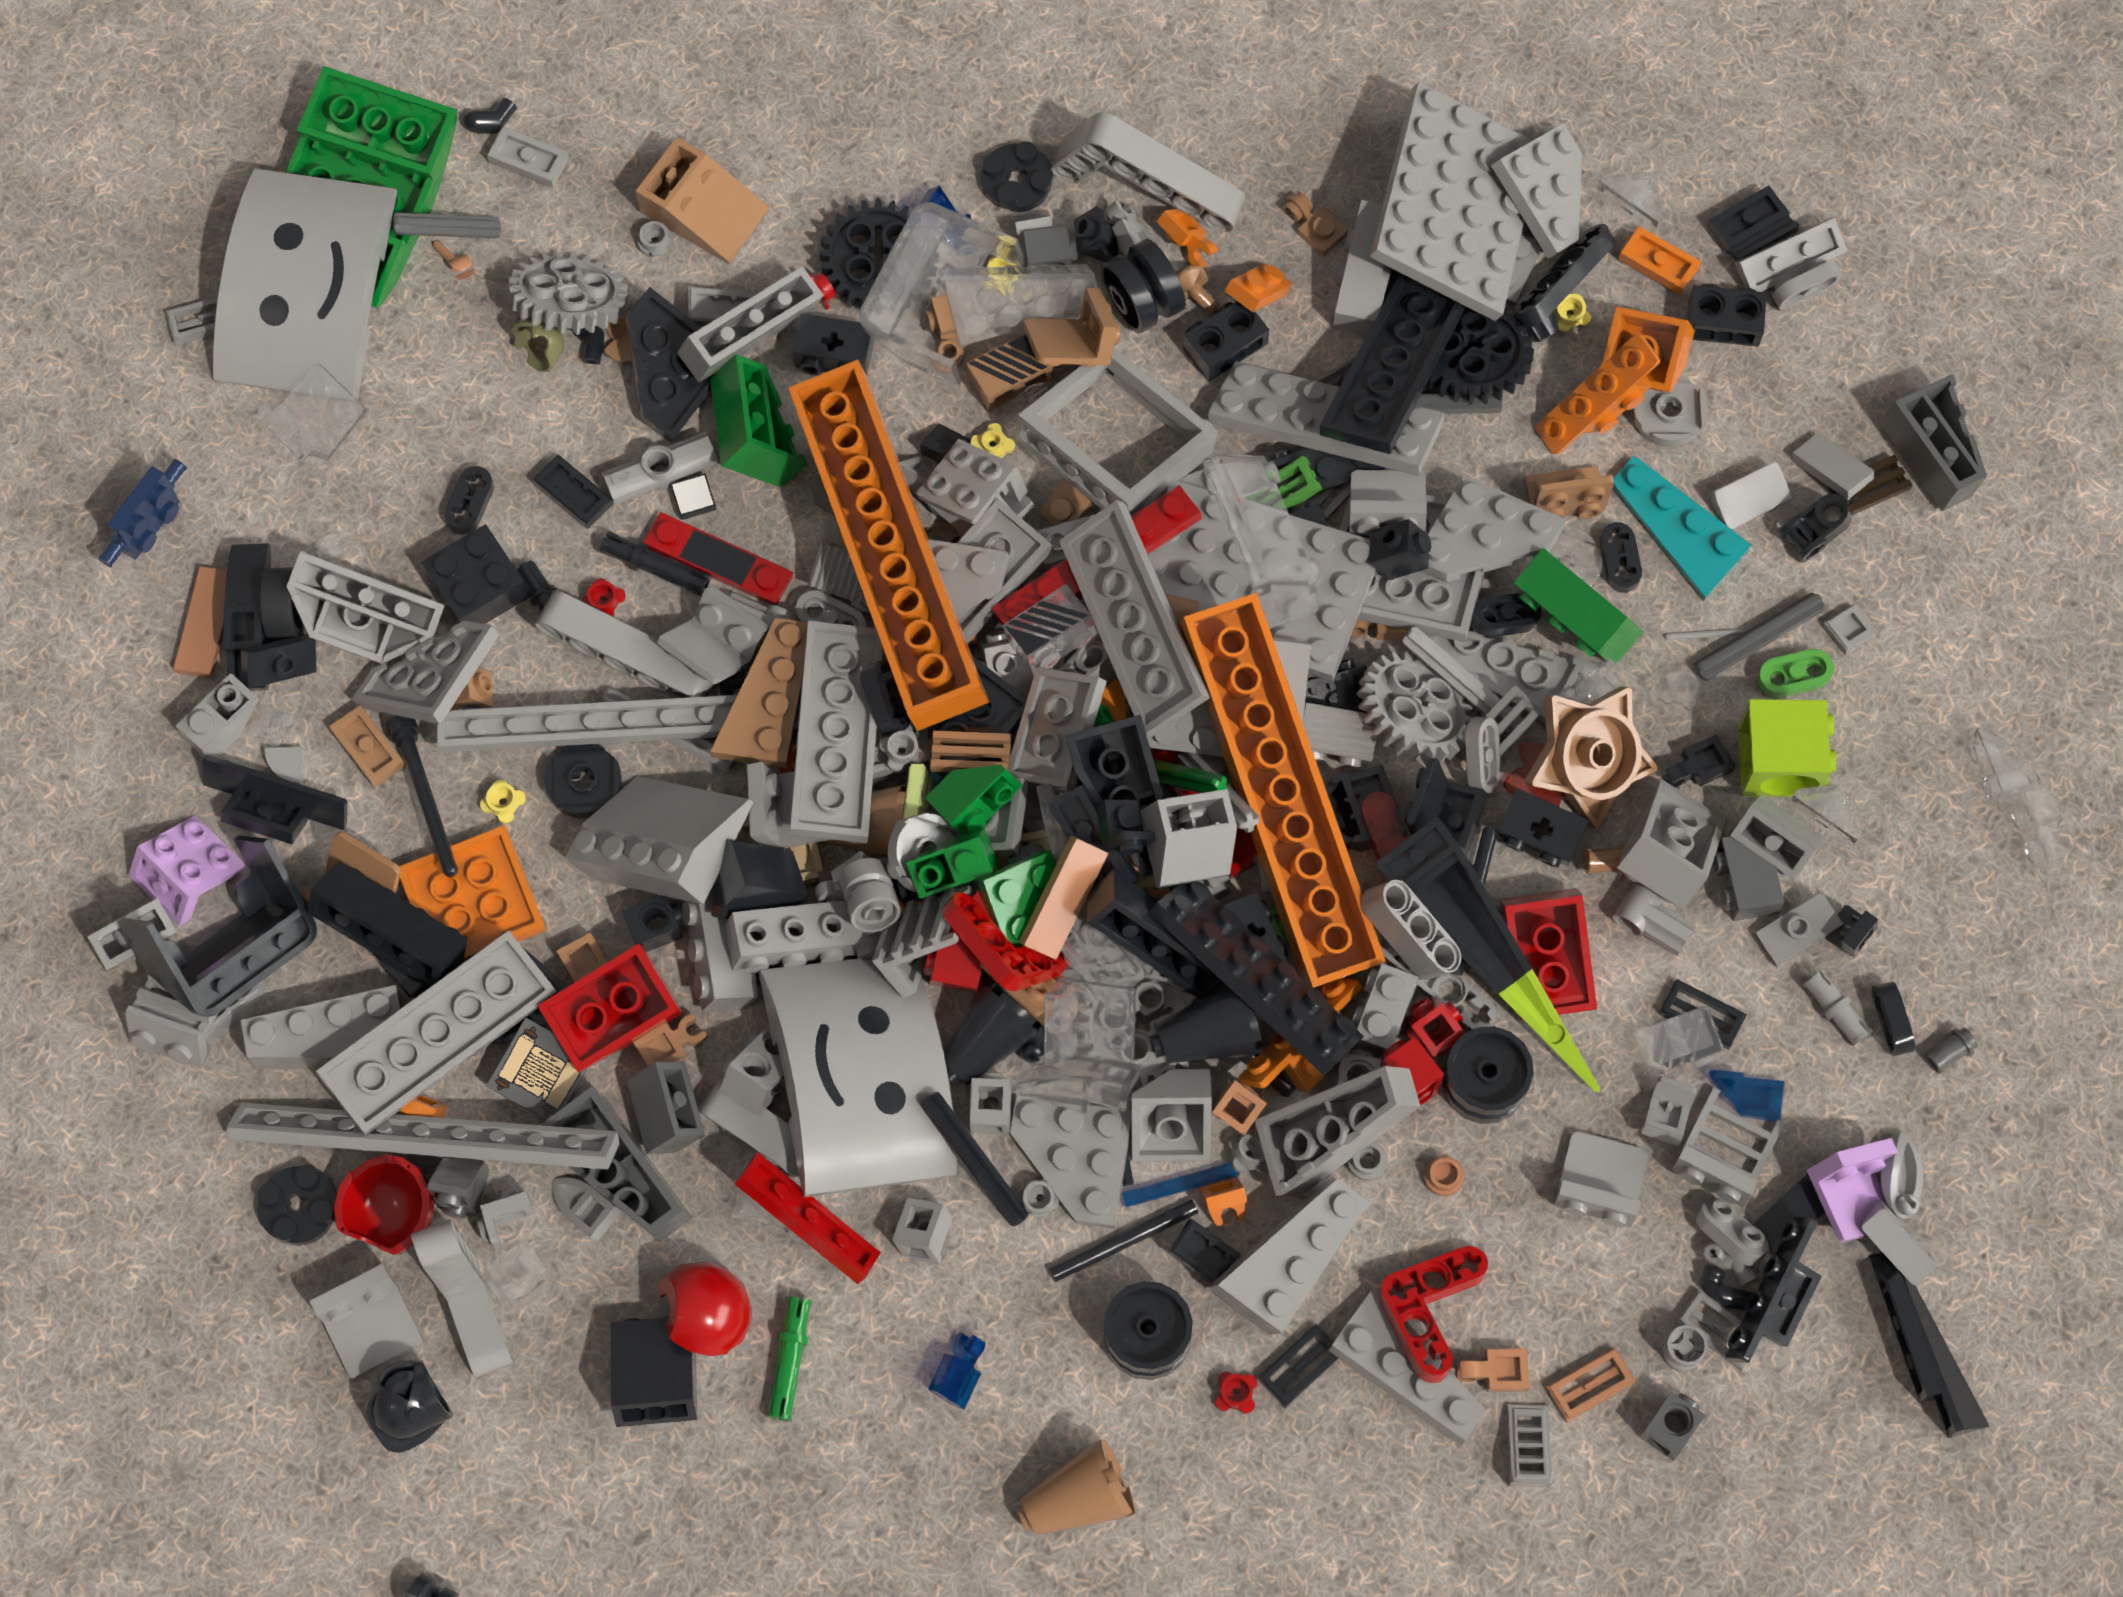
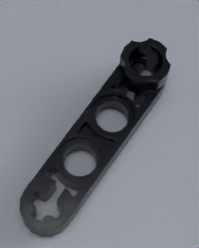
(1538, 304)

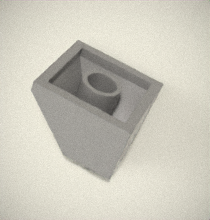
(1173, 1117)

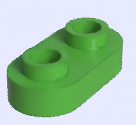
(1794, 674)

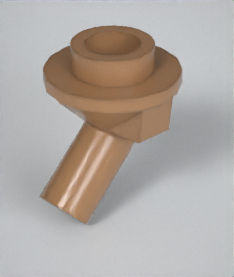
(1192, 280)

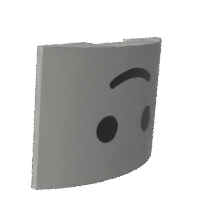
(299, 280)
(857, 1076)

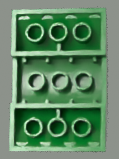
(376, 139)

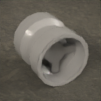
(1690, 1344)

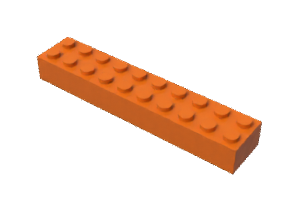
(888, 546)
(1282, 784)

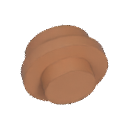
(1444, 1176)

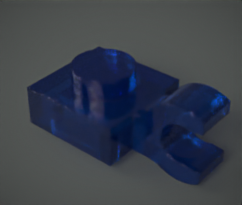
(956, 1373)

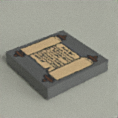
(536, 1071)

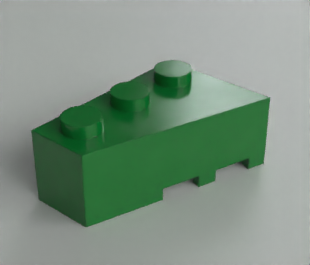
(750, 425)
(1576, 608)

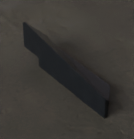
(1926, 1352)

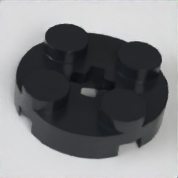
(1024, 159)
(568, 766)
(277, 1194)

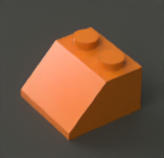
(1667, 336)

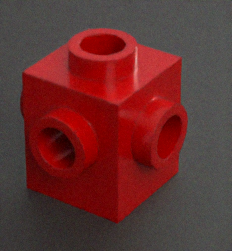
(1447, 1030)

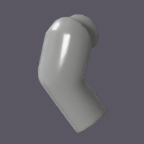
(1718, 1257)

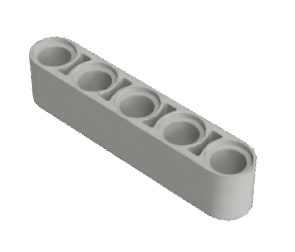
(618, 646)

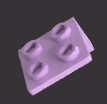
(183, 866)
(1850, 1186)

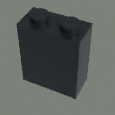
(650, 1374)

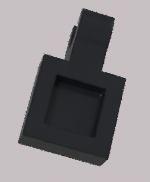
(1703, 762)

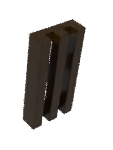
(1896, 473)

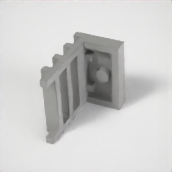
(916, 933)
(167, 1026)
(1712, 1171)

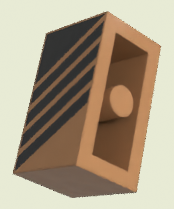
(1006, 371)

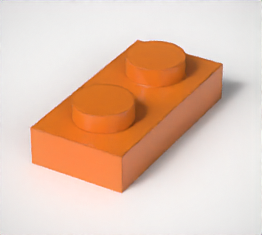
(1660, 260)
(1259, 287)

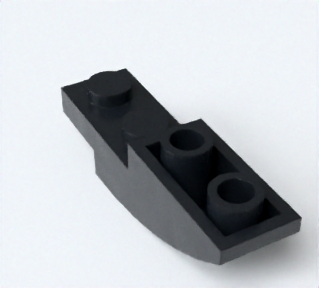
(242, 603)

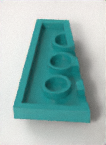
(1687, 532)

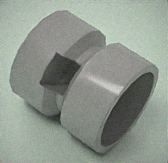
(869, 895)

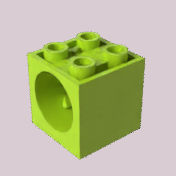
(1784, 746)

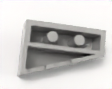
(1361, 277)

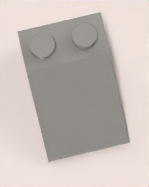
(1672, 845)

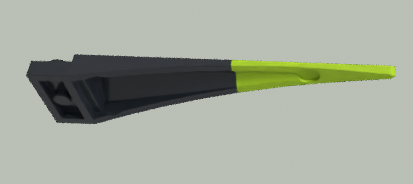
(1456, 897)

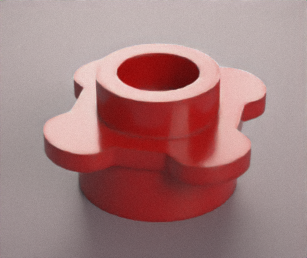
(825, 287)
(603, 588)
(1244, 1384)

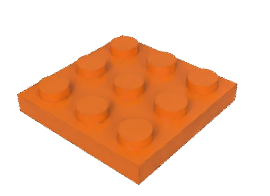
(483, 897)

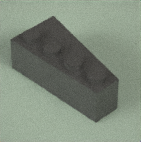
(632, 1178)

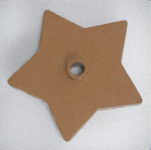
(1591, 752)

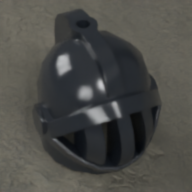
(406, 1406)

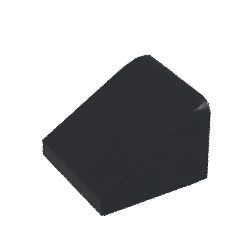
(939, 442)

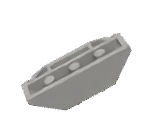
(359, 611)

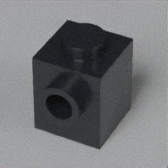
(1399, 549)

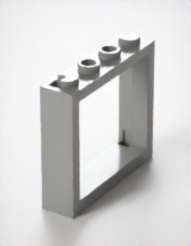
(1085, 472)

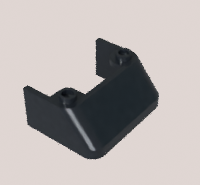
(245, 951)

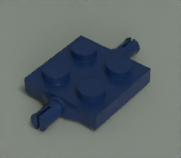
(143, 514)

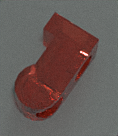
(1380, 821)

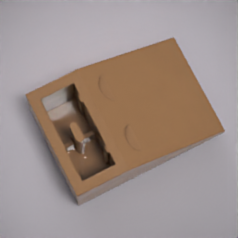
(700, 201)

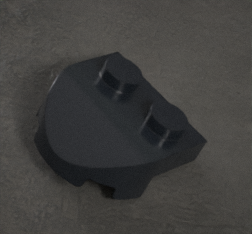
(1346, 798)

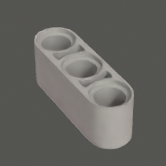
(1411, 929)
(763, 1133)

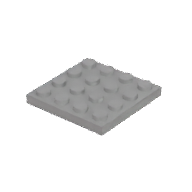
(1419, 598)

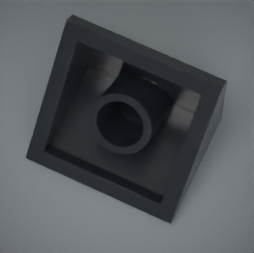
(756, 879)

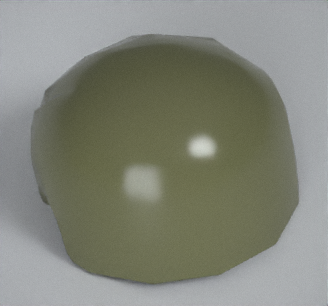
(533, 336)

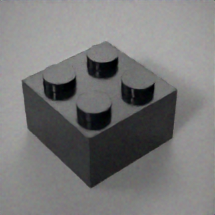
(475, 578)

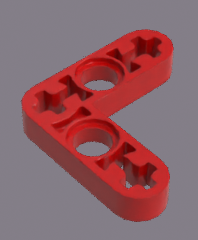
(1008, 965)
(1415, 1307)

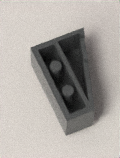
(1936, 442)

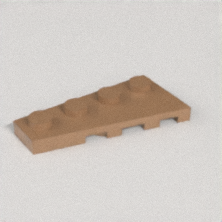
(768, 703)

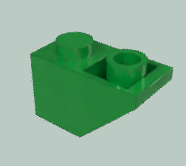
(973, 796)
(953, 863)

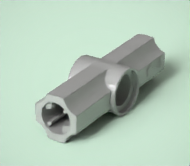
(638, 478)

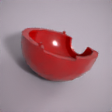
(384, 1203)
(707, 1308)

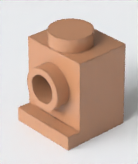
(1238, 1105)

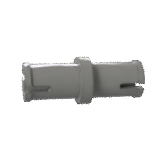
(1838, 1007)

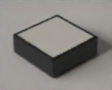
(693, 496)

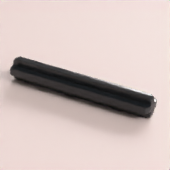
(974, 1159)

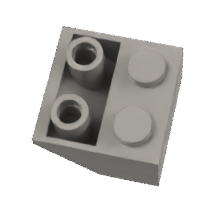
(1192, 837)

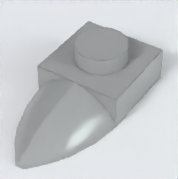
(584, 1206)

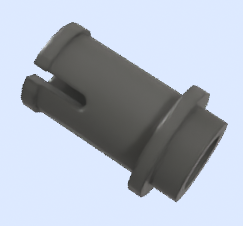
(1952, 1049)

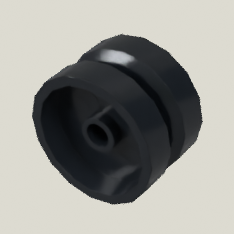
(1143, 285)
(1485, 1098)
(1143, 1354)

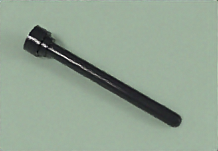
(404, 733)

